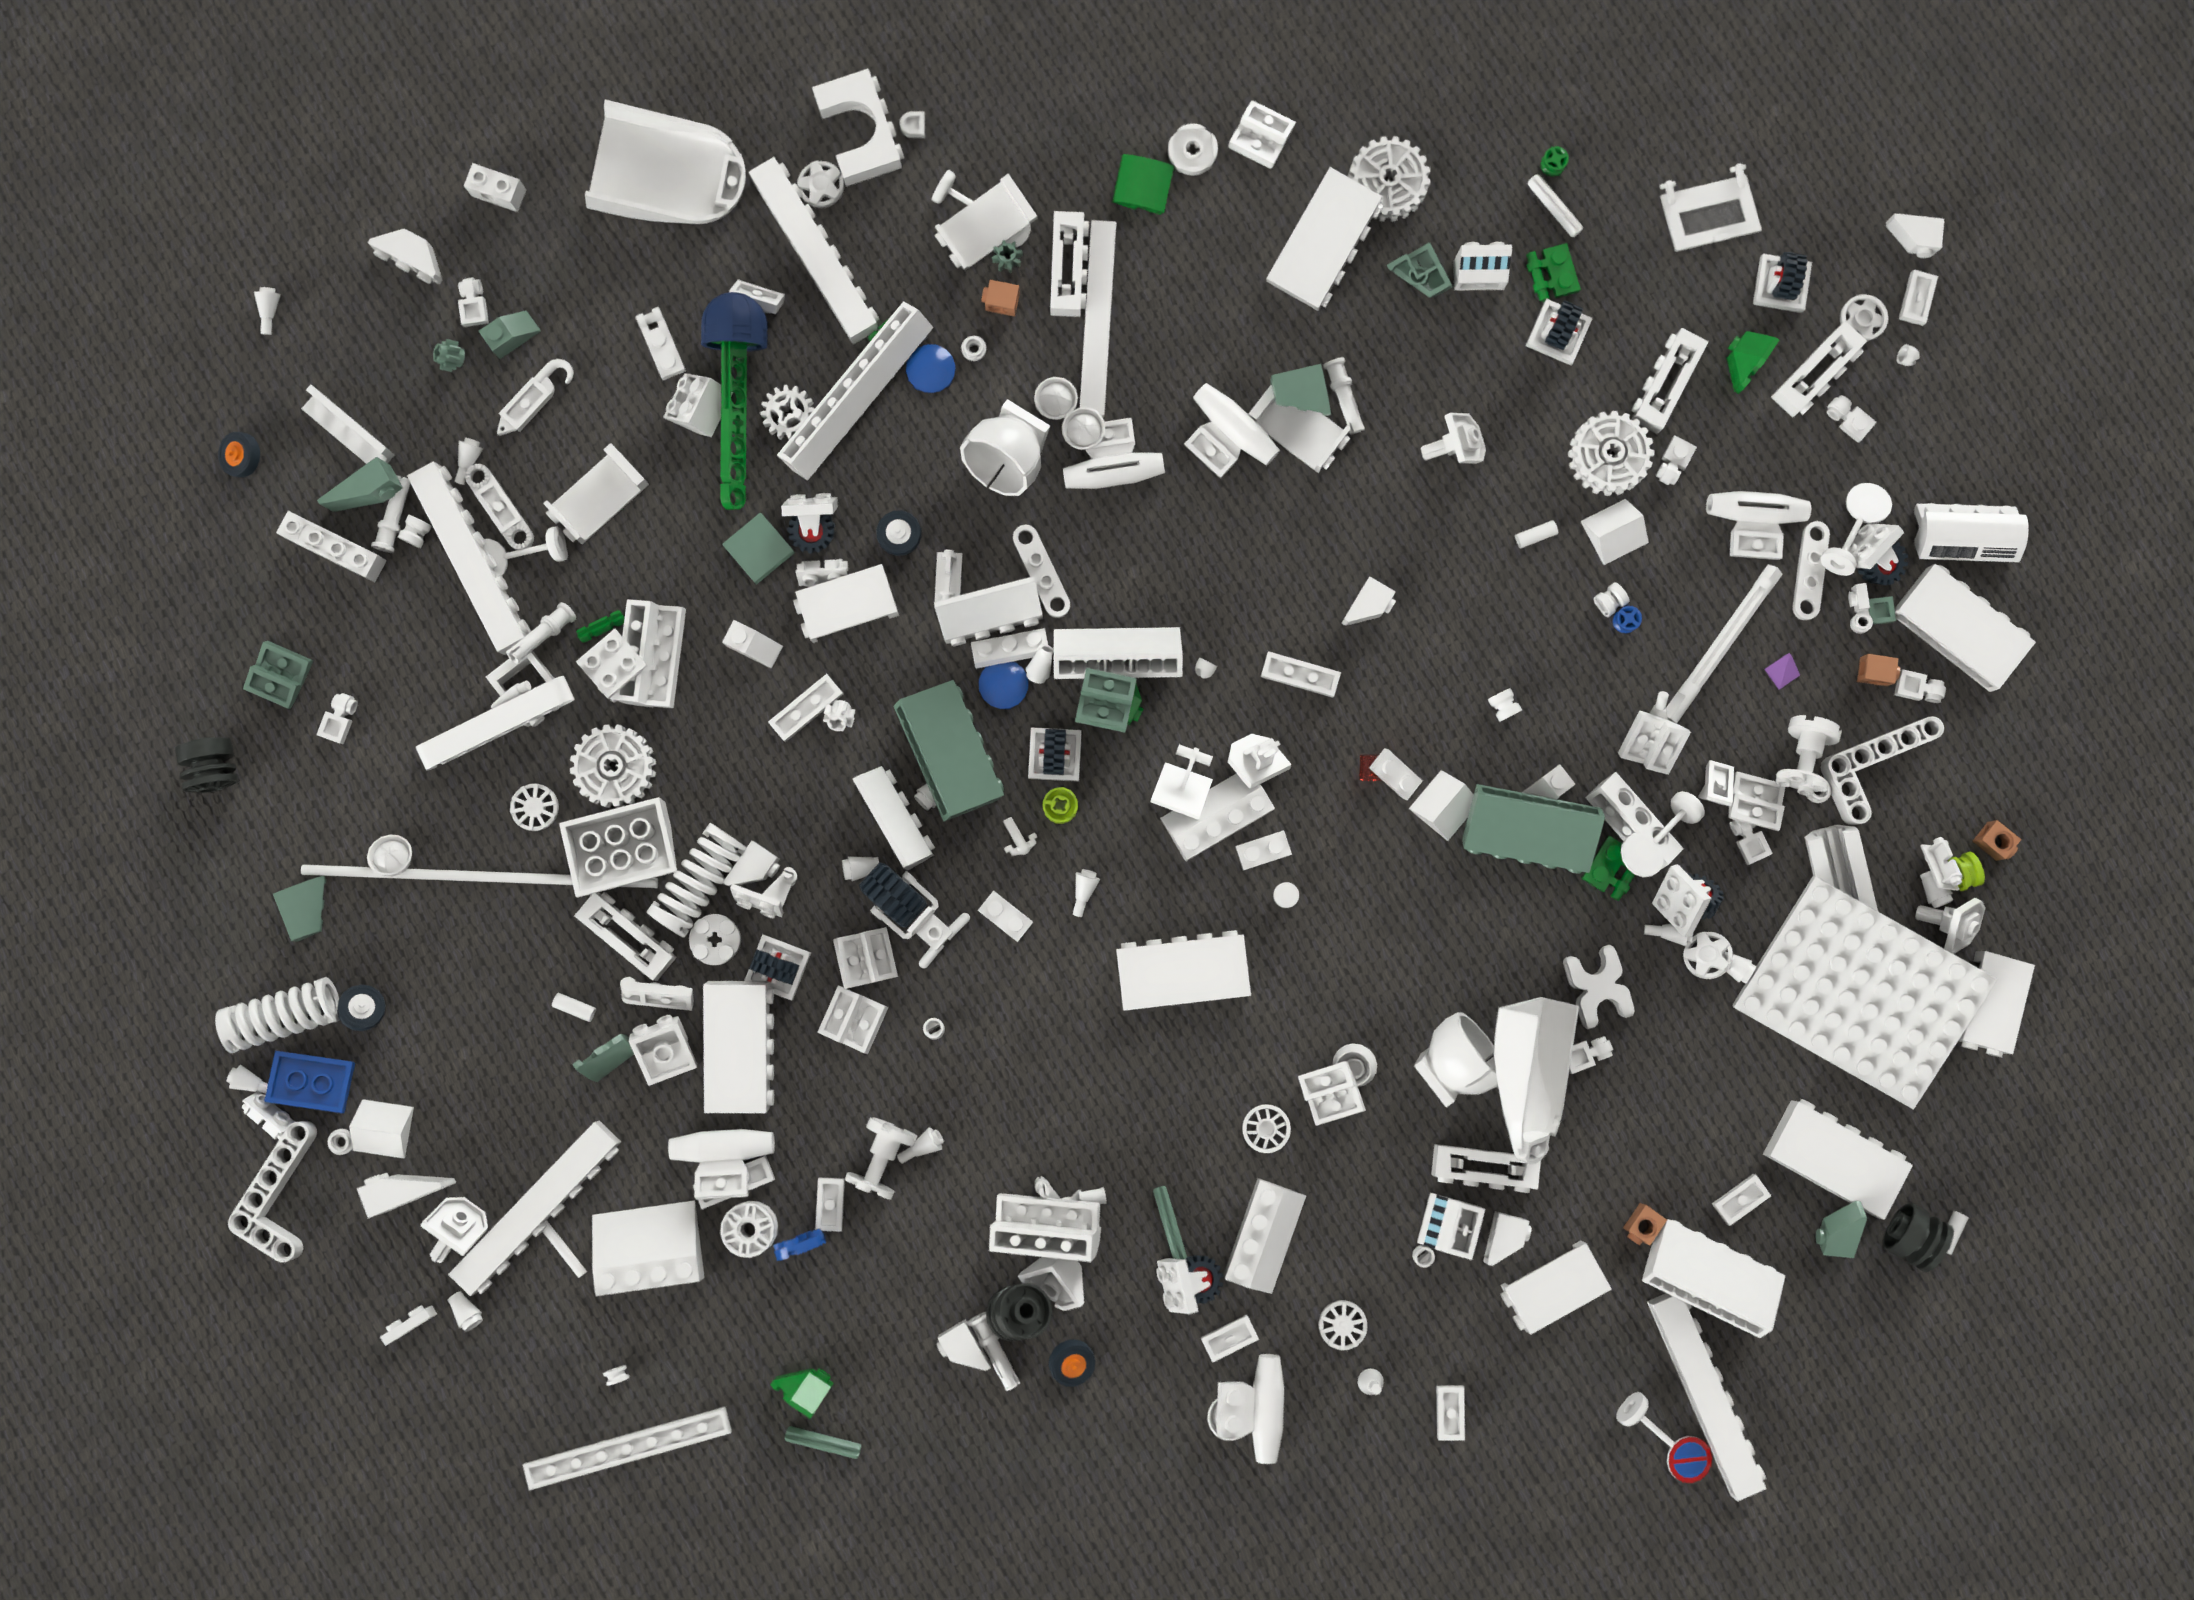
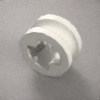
(616, 1375)

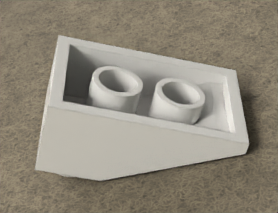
(388, 1192)

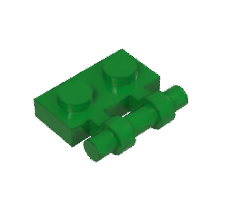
(1560, 272)
(1605, 866)

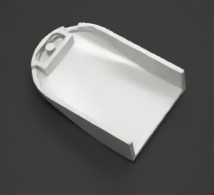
(664, 168)
(1533, 1070)

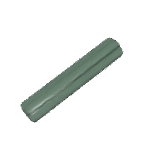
(1169, 1222)
(823, 1442)

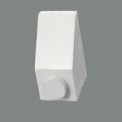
(1917, 233)
(1370, 602)
(752, 644)
(753, 866)
(1505, 1237)
(962, 1347)

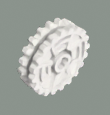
(1396, 161)
(1609, 472)
(606, 785)

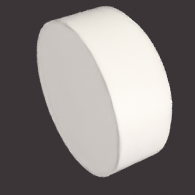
(1286, 895)

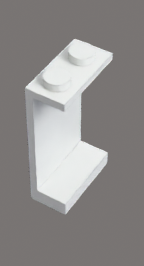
(985, 223)
(1303, 433)
(596, 496)
(845, 602)
(2001, 1013)
(1555, 1289)

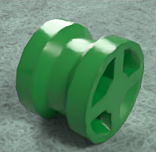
(1557, 156)

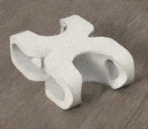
(1599, 986)

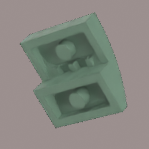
(758, 548)
(277, 674)
(1105, 700)

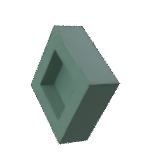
(1882, 610)

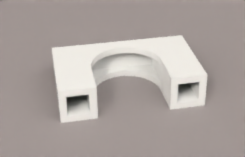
(859, 93)

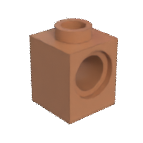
(1001, 297)
(1878, 670)
(1986, 840)
(1655, 1224)

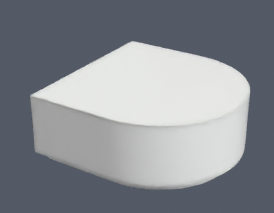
(913, 124)

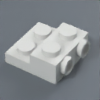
(662, 1049)

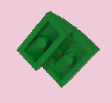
(1142, 183)

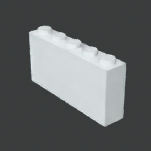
(1325, 239)
(1963, 627)
(1118, 651)
(1183, 970)
(737, 1046)
(1838, 1158)
(1714, 1278)

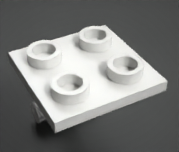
(611, 664)
(1181, 788)
(772, 899)

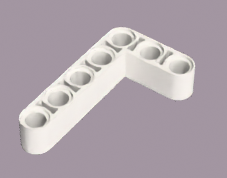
(1871, 755)
(269, 1191)

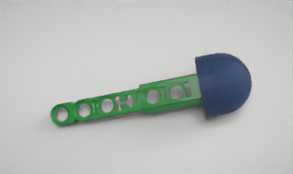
(734, 326)

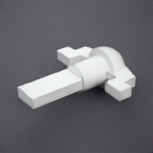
(1022, 846)

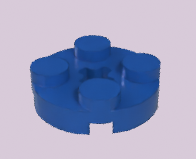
(800, 1244)

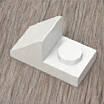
(1552, 784)
(1718, 784)

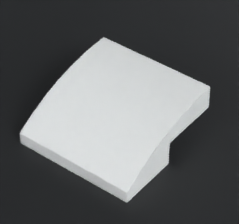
(1261, 134)
(1654, 742)
(1757, 801)
(865, 958)
(853, 1019)
(1331, 1093)

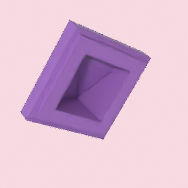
(1783, 671)

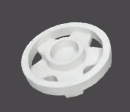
(821, 184)
(1864, 317)
(1708, 955)

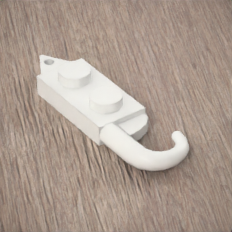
(531, 398)

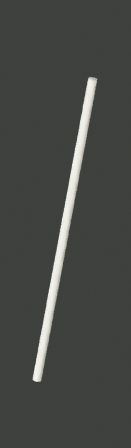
(455, 875)

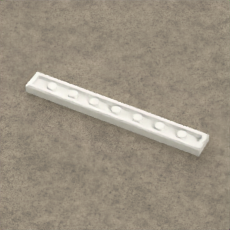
(1098, 315)
(627, 1448)

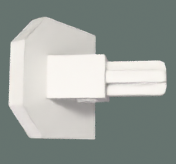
(1463, 440)
(1257, 759)
(1959, 923)
(456, 1225)

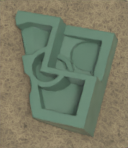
(1429, 278)
(1302, 389)
(302, 908)
(605, 1058)

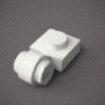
(473, 308)
(1855, 423)
(1678, 456)
(1860, 601)
(1914, 686)
(336, 726)
(1752, 846)
(1583, 1056)

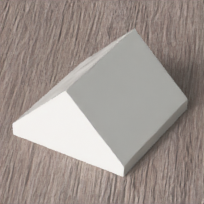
(1616, 531)
(1444, 804)
(381, 1128)

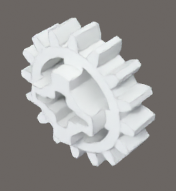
(777, 408)

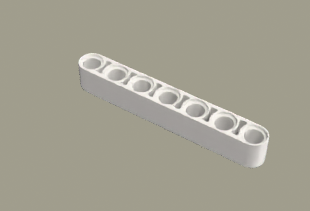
(495, 723)

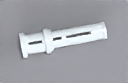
(1341, 384)
(389, 525)
(549, 626)
(997, 1356)

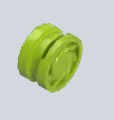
(1060, 805)
(1971, 870)

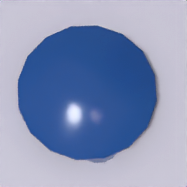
(930, 368)
(1003, 685)

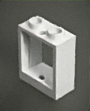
(509, 669)

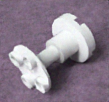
(1811, 744)
(884, 1149)

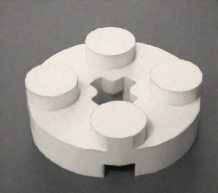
(1202, 139)
(704, 929)

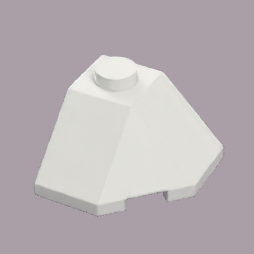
(1058, 1279)

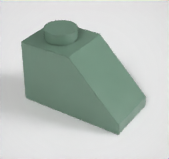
(509, 332)
(1842, 1231)

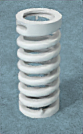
(697, 888)
(244, 1020)

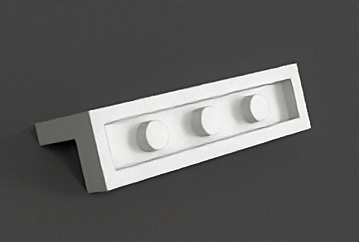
(344, 428)

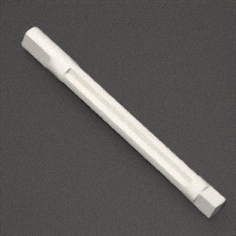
(1722, 643)

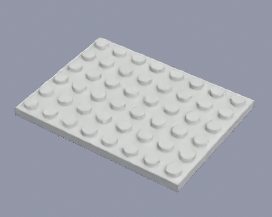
(1864, 992)

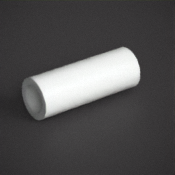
(1536, 534)
(573, 1007)
(1958, 1223)

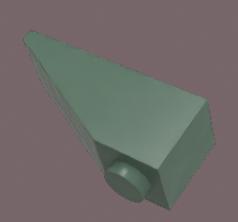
(367, 486)

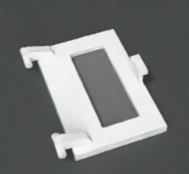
(1710, 211)

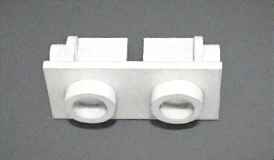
(811, 574)
(948, 575)
(1945, 873)
(275, 1118)

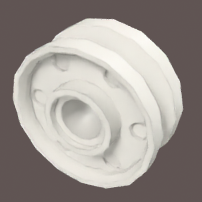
(733, 1229)

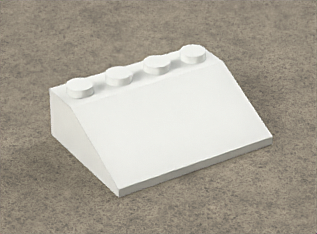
(989, 611)
(619, 846)
(646, 1248)

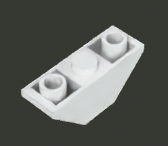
(409, 253)

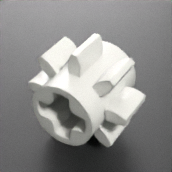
(839, 715)

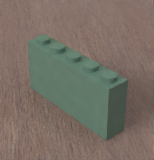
(949, 750)
(1533, 829)

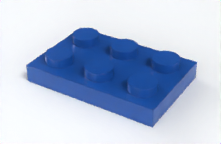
(309, 1082)

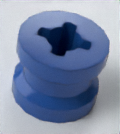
(1631, 615)

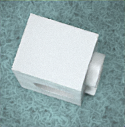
(495, 187)

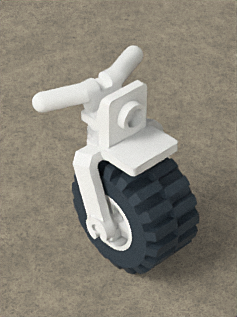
(903, 904)

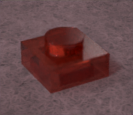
(1365, 773)

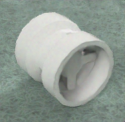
(414, 531)
(1611, 599)
(1504, 704)

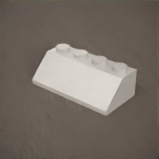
(1224, 812)
(893, 817)
(1264, 1236)

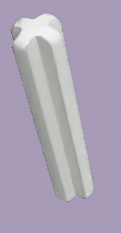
(1555, 205)

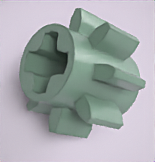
(1013, 253)
(448, 355)

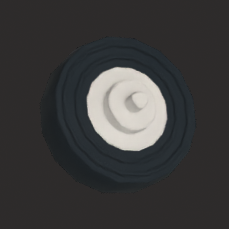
(898, 533)
(361, 1007)

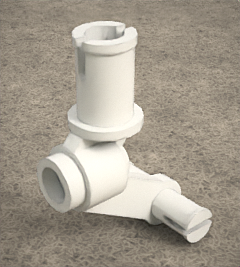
(1046, 1191)

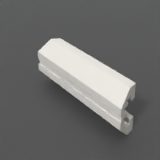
(1840, 861)

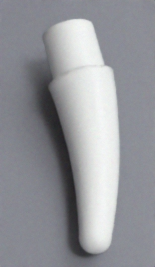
(511, 693)

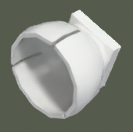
(1010, 440)
(1457, 1060)

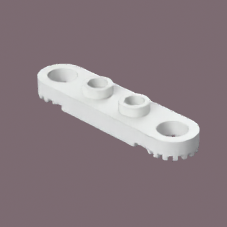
(499, 507)
(1039, 565)
(1810, 571)

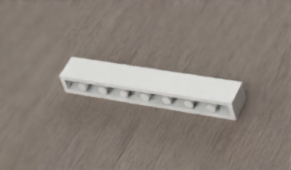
(813, 249)
(855, 390)
(468, 557)
(534, 1208)
(1707, 1396)

